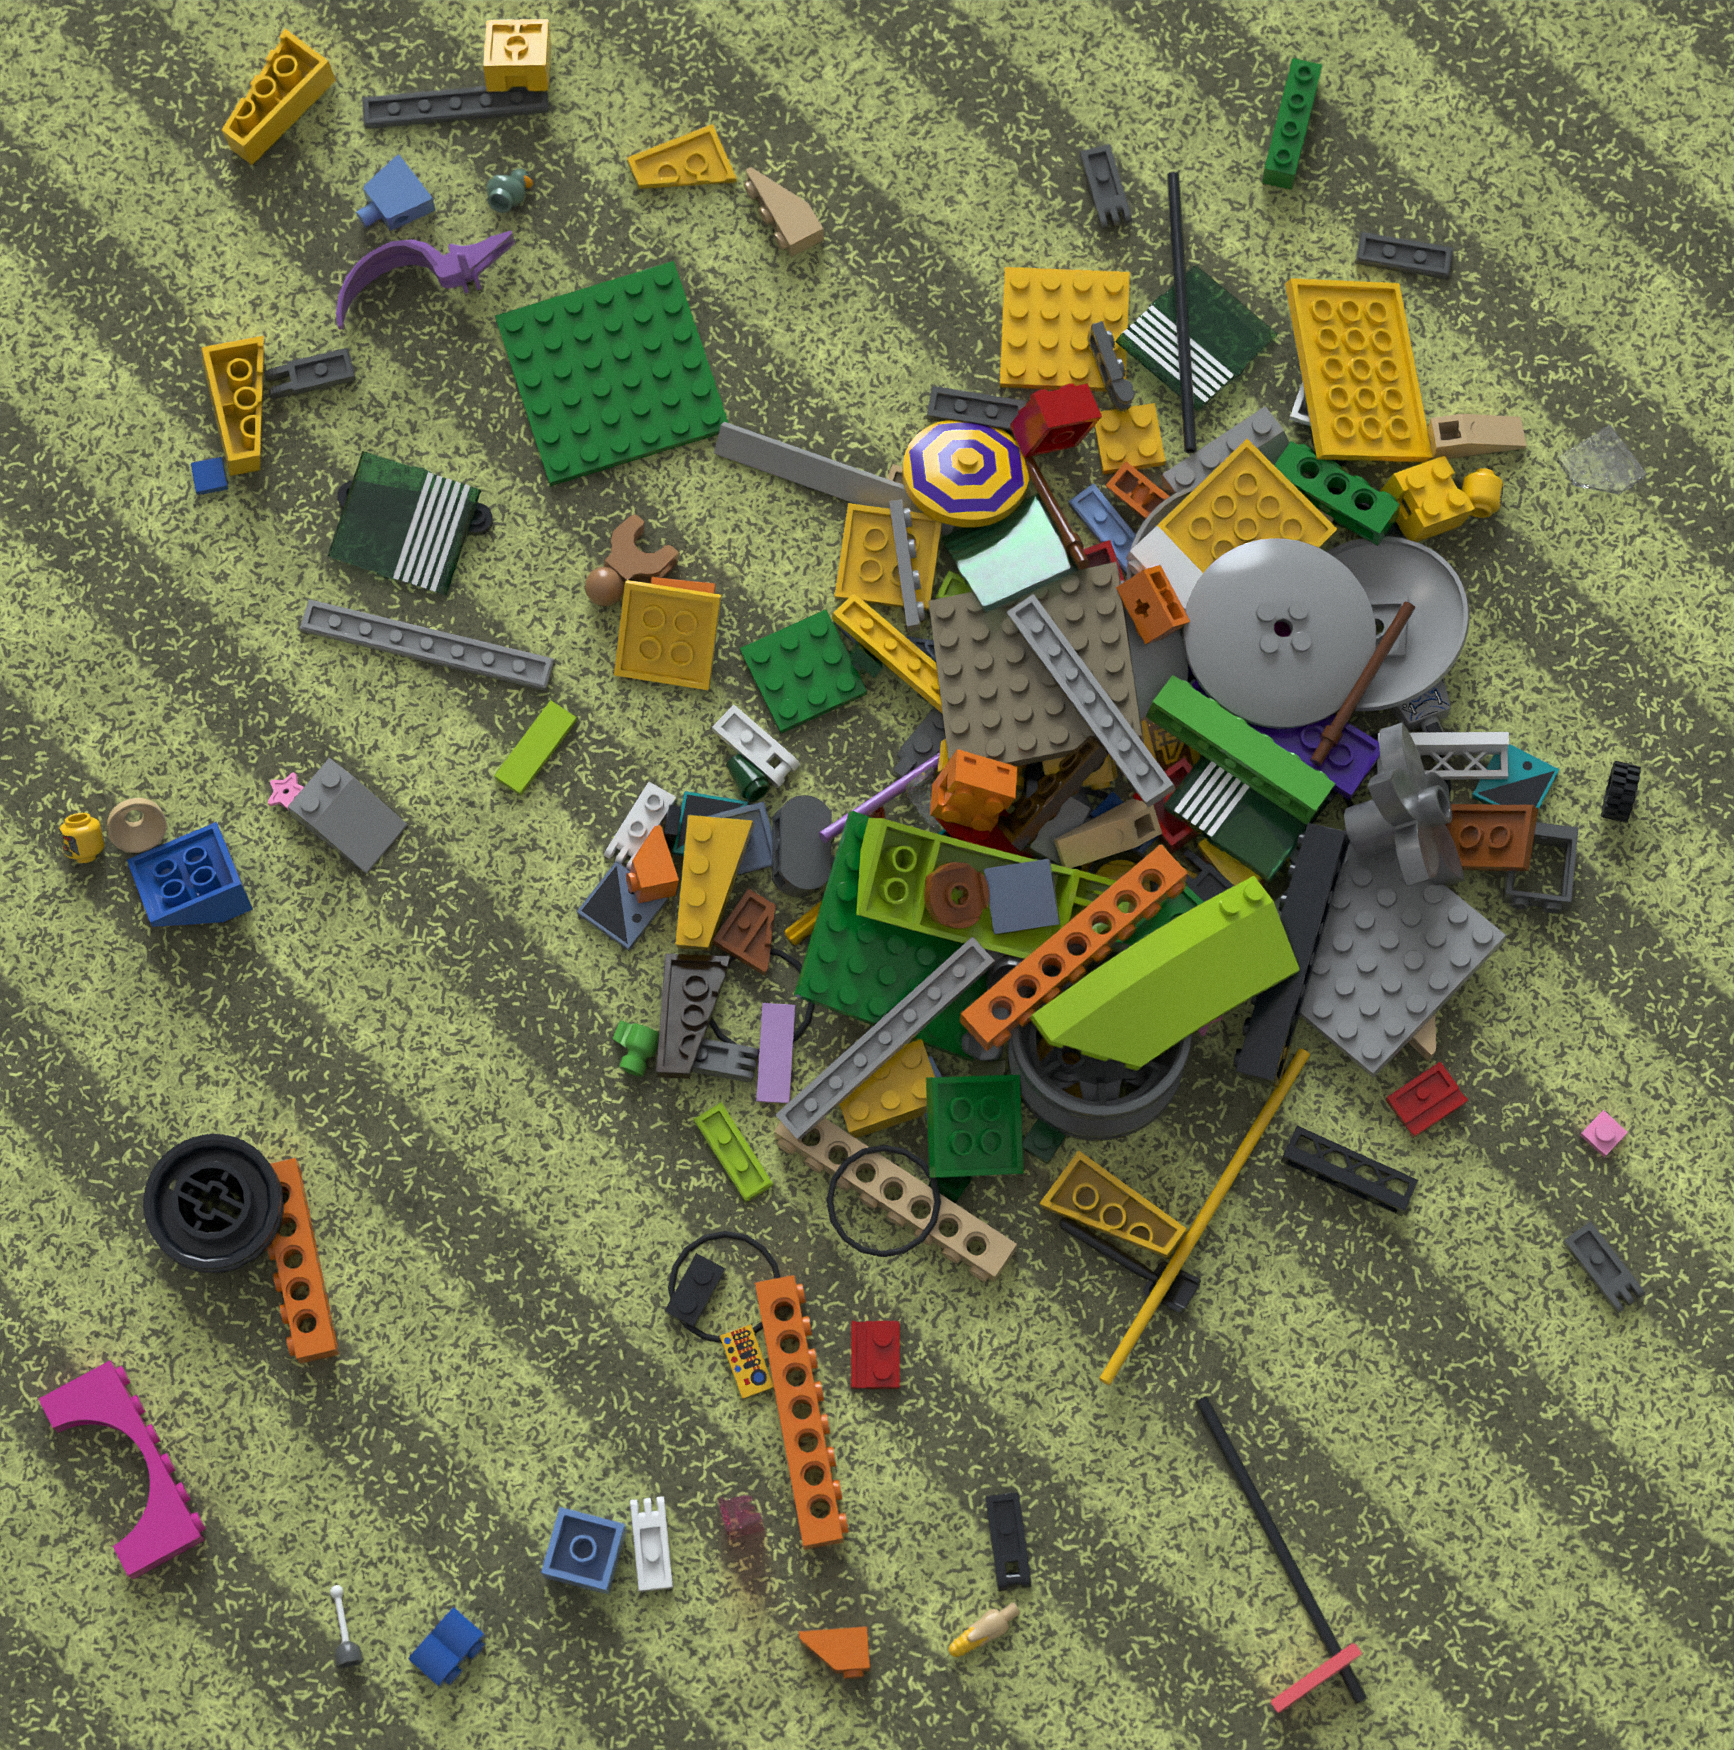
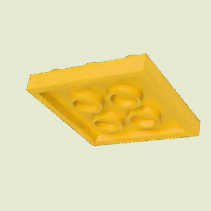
(870, 559)
(667, 635)

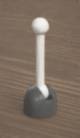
(347, 1653)

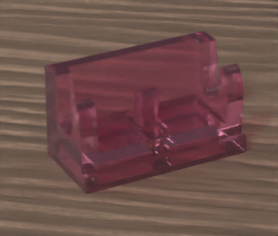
(737, 1517)

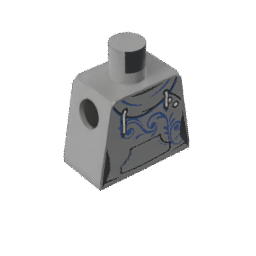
(1425, 710)

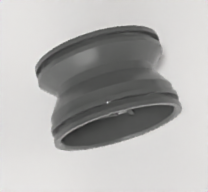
(1100, 1112)

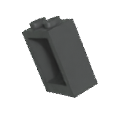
(1552, 836)

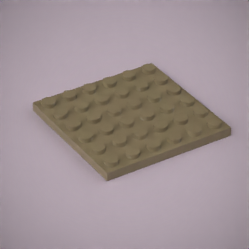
(999, 692)

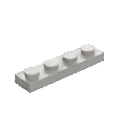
(905, 551)

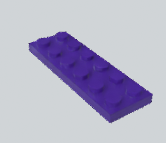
(1344, 765)

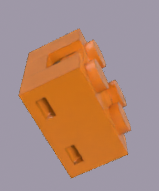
(973, 790)

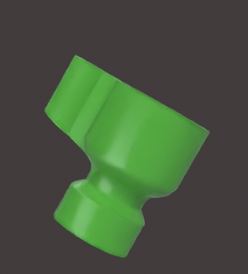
(641, 1044)

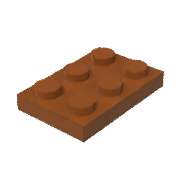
(1493, 835)

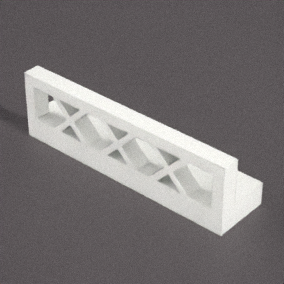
(1462, 744)

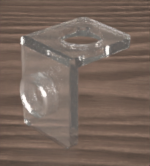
(919, 794)

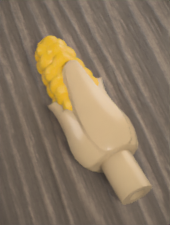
(988, 1627)

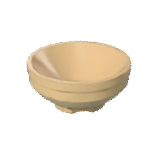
(138, 835)

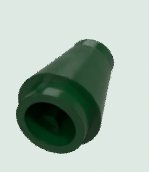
(748, 779)

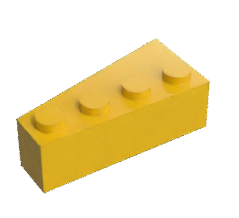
(236, 392)

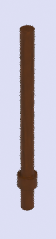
(1070, 541)
(1333, 733)

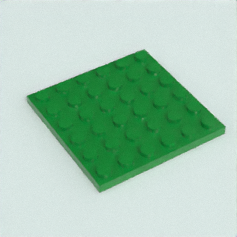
(612, 373)
(872, 965)

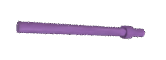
(879, 799)

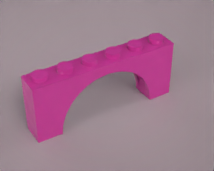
(167, 1523)

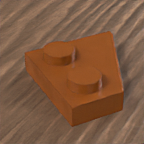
(749, 932)

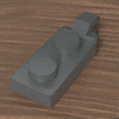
(922, 744)

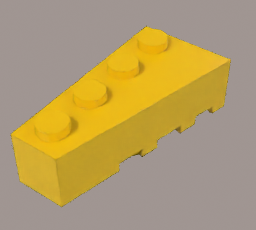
(277, 97)
(709, 872)
(1106, 1204)

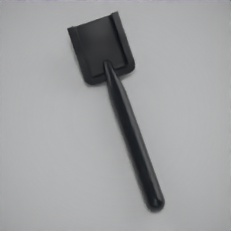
(1178, 1294)

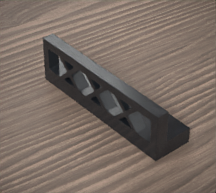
(1345, 1177)

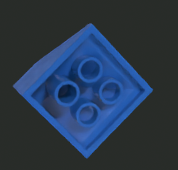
(190, 880)

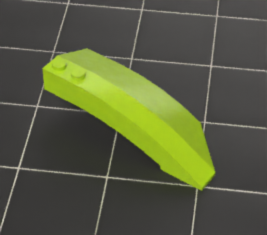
(900, 858)
(1174, 980)

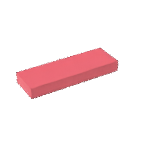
(1316, 1677)

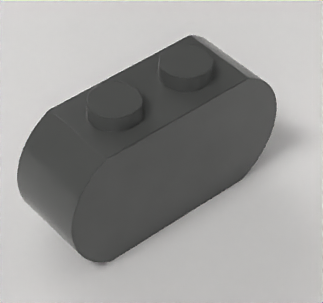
(798, 854)

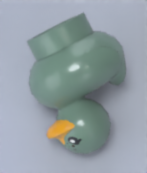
(508, 191)

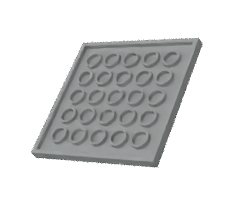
(1390, 958)

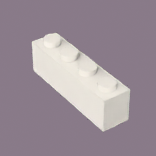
(1160, 550)

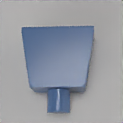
(395, 197)

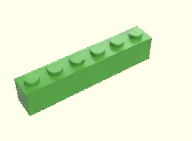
(1240, 749)

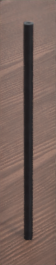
(1181, 310)
(1278, 1544)

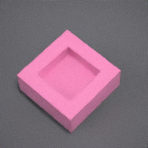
(1603, 1133)

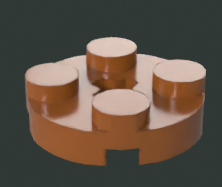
(941, 885)

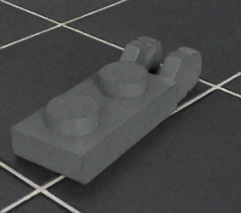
(1110, 368)
(312, 373)

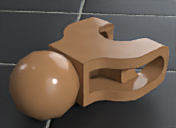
(606, 584)

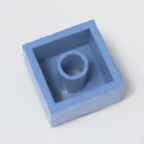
(584, 1550)

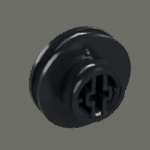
(213, 1169)

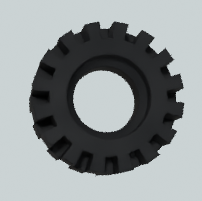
(1620, 791)

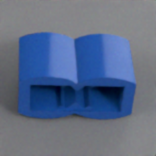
(447, 1648)

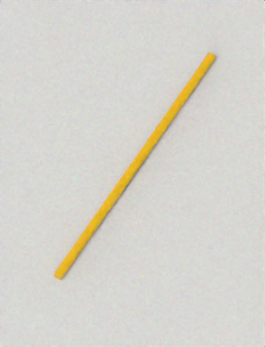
(1203, 1217)

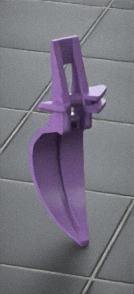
(452, 270)

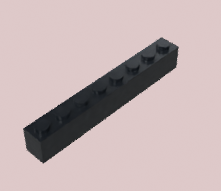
(1304, 919)

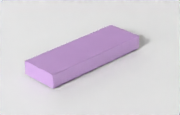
(775, 1053)

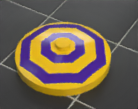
(965, 473)

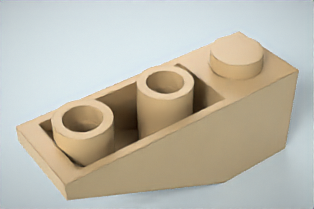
(789, 215)
(1474, 435)
(1108, 834)

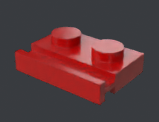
(1426, 1099)
(875, 1354)

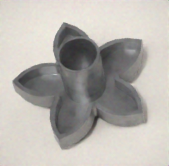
(1406, 814)

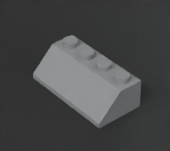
(1258, 428)

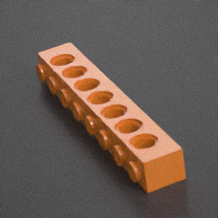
(1156, 867)
(771, 1296)

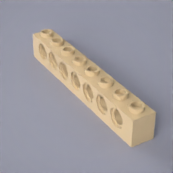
(915, 1192)

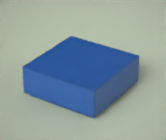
(209, 476)

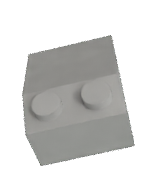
(346, 816)

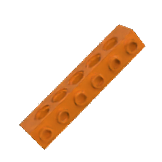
(322, 1340)

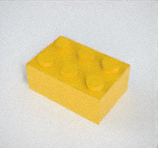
(890, 1094)

